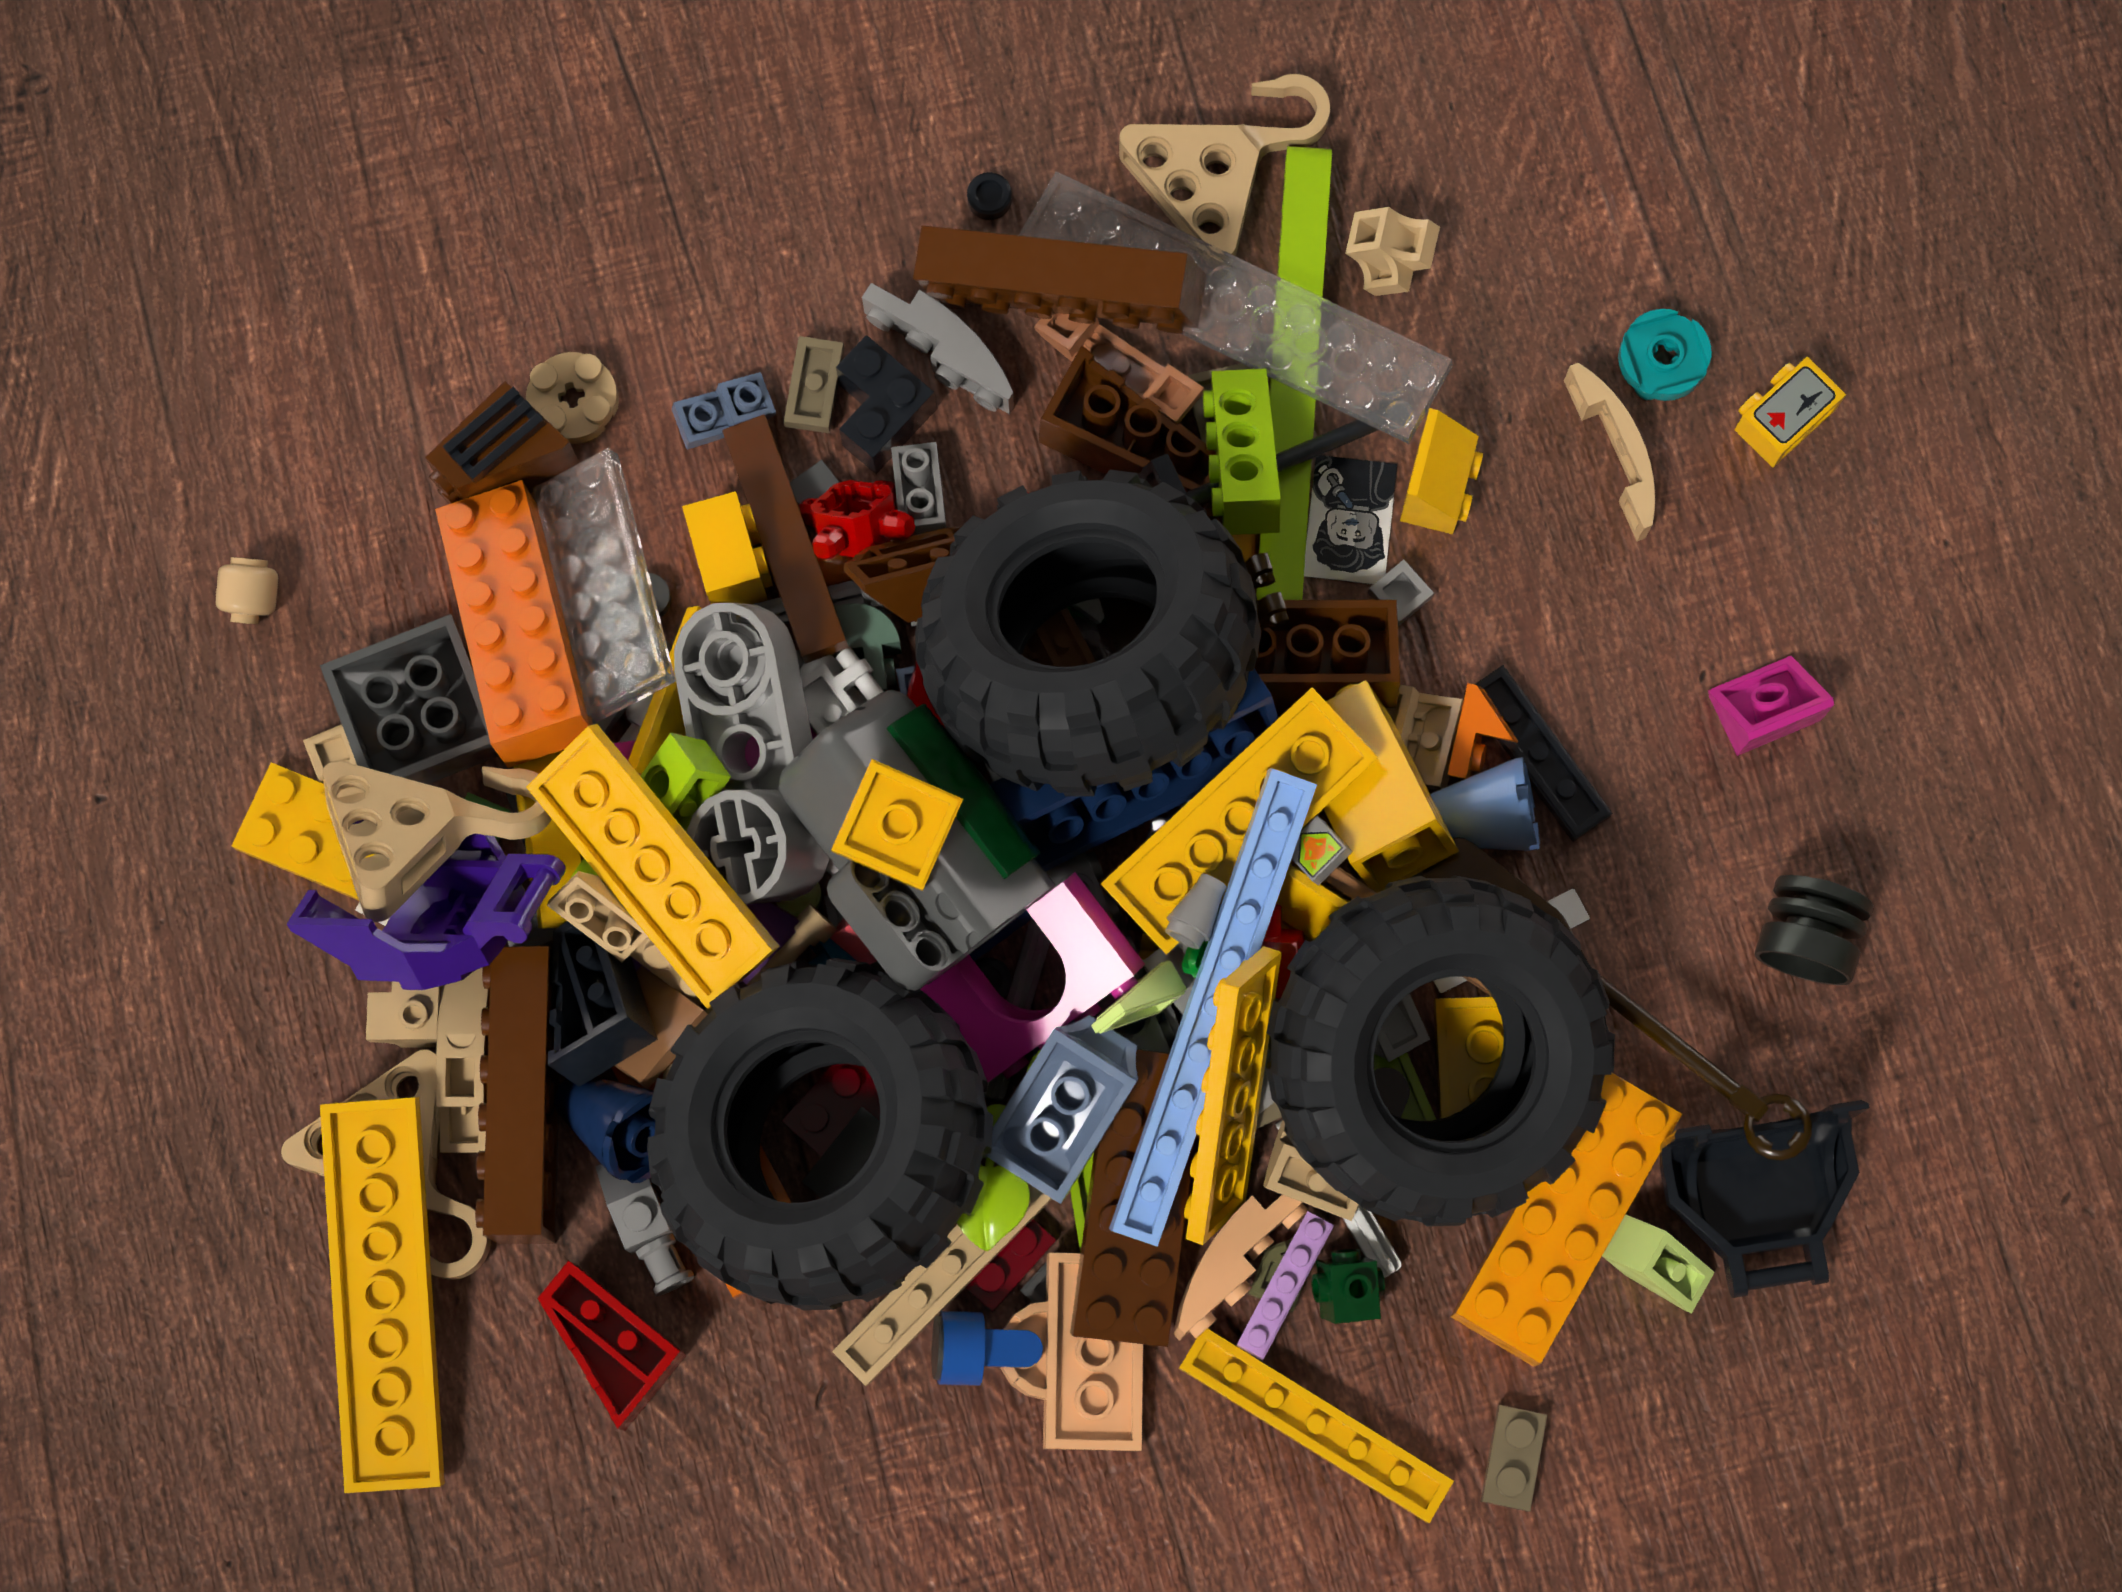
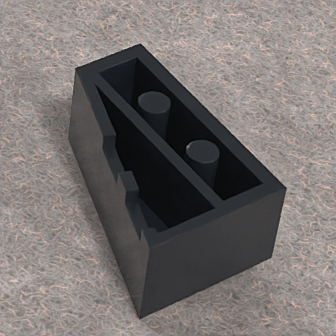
(597, 1009)

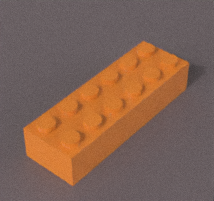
(513, 623)

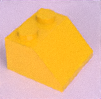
(1441, 474)

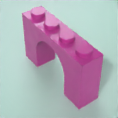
(1095, 963)

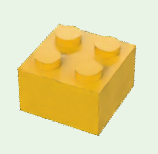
(724, 550)

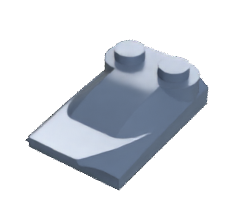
(1064, 1106)

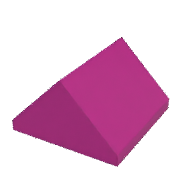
(1769, 704)

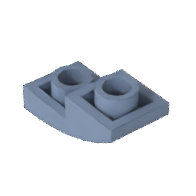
(733, 402)

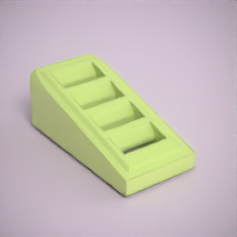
(1147, 998)

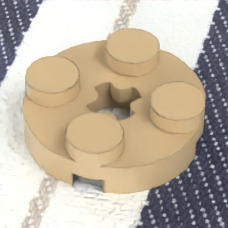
(586, 375)

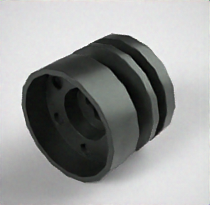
(1814, 930)

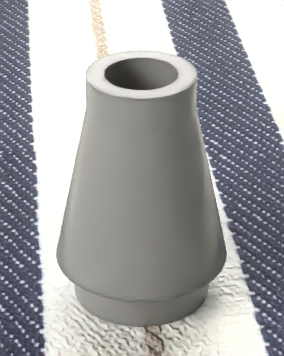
(1196, 913)

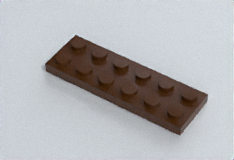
(1121, 1282)

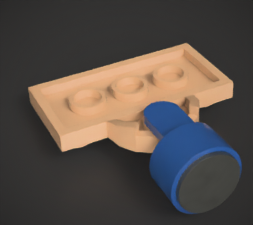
(1086, 1383)

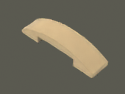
(1594, 398)

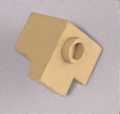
(1390, 248)
(403, 1017)

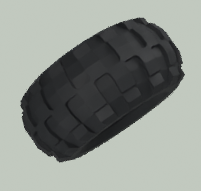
(1104, 716)
(1526, 1116)
(903, 1196)

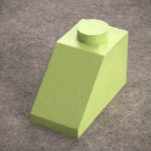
(1658, 1262)

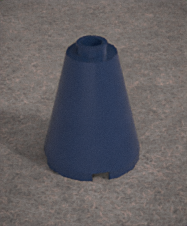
(611, 1123)

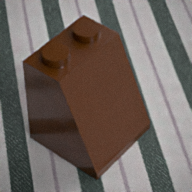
(533, 462)

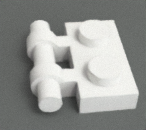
(826, 694)

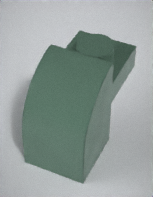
(872, 638)

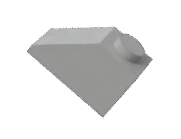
(634, 1210)

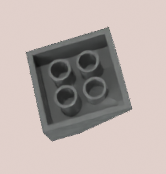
(412, 704)

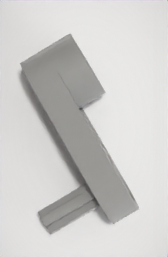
(748, 825)

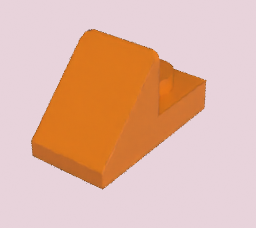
(1476, 719)

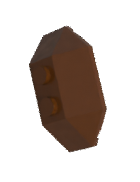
(899, 570)

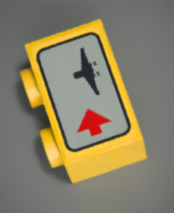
(1789, 411)

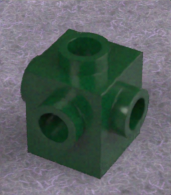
(1348, 1287)

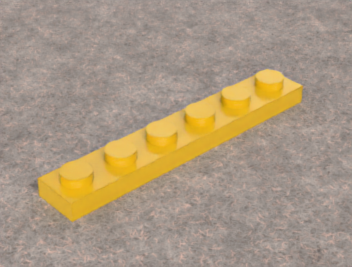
(1316, 1425)

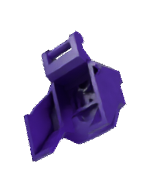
(446, 926)

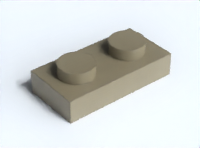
(813, 385)
(1513, 1458)

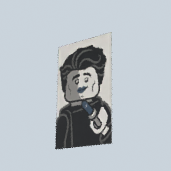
(1350, 519)

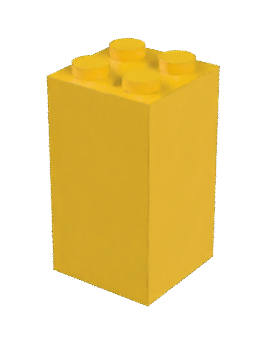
(1387, 809)

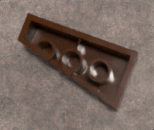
(1114, 428)

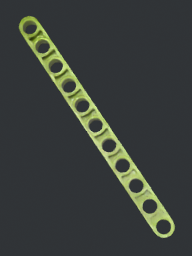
(1293, 412)

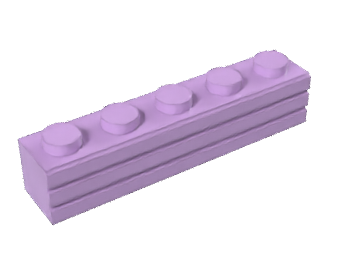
(1285, 1285)

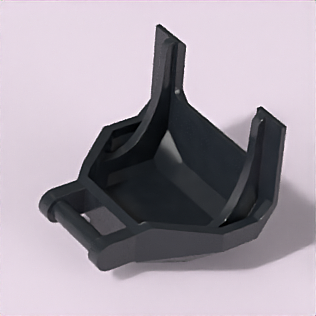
(1762, 1204)

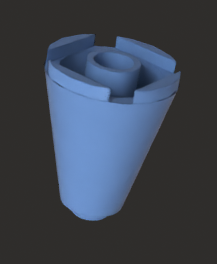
(1492, 808)

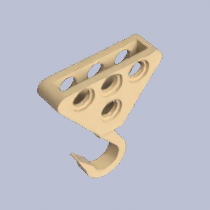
(1237, 147)
(413, 827)
(303, 1153)

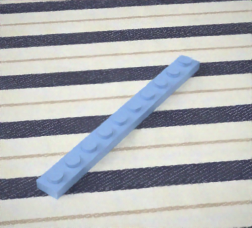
(1234, 938)

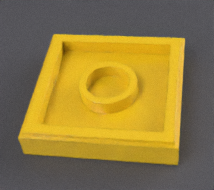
(897, 825)

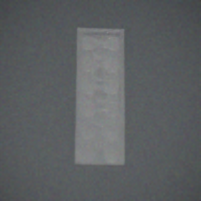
(603, 585)

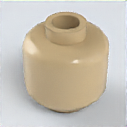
(246, 589)

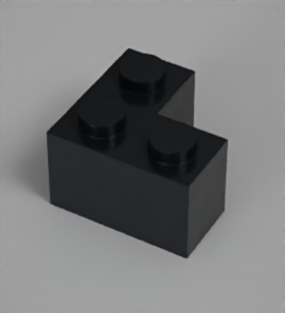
(891, 401)

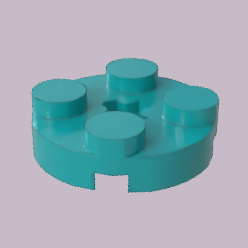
(1653, 378)

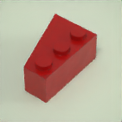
(611, 1343)

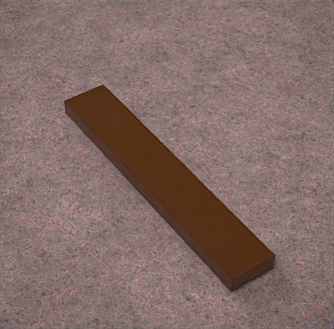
(785, 539)

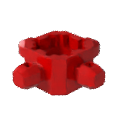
(855, 517)

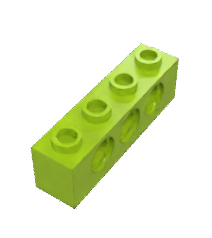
(1244, 451)
(682, 778)

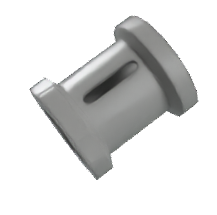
(664, 1265)

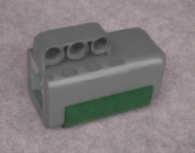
(982, 872)

